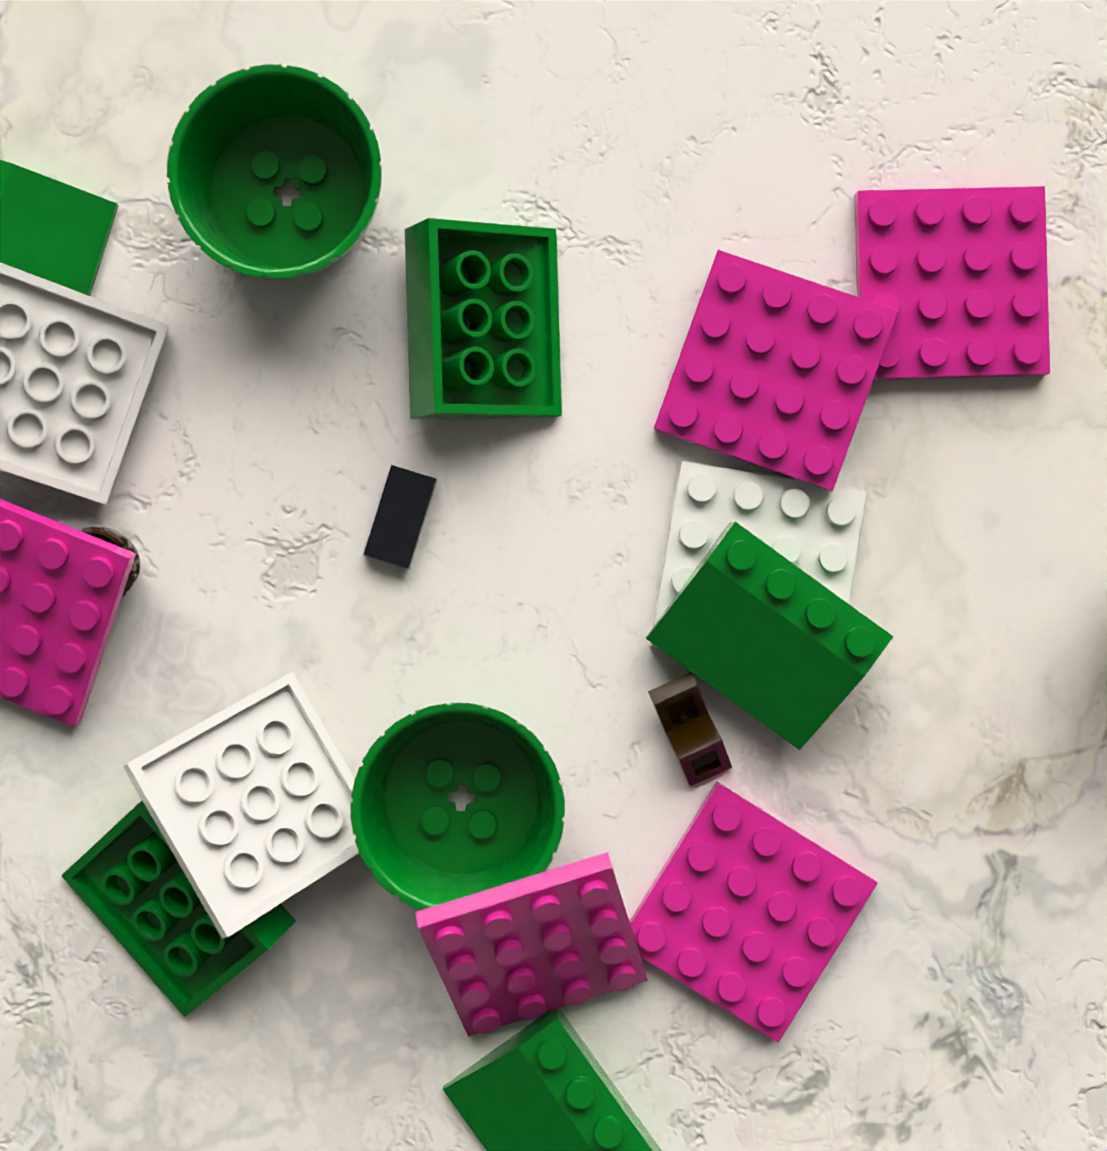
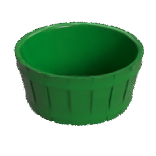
(250, 139)
(417, 836)

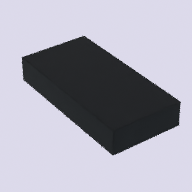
(400, 516)

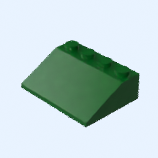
(52, 228)
(482, 320)
(768, 635)
(159, 919)
(546, 1095)

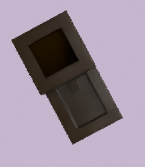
(690, 729)

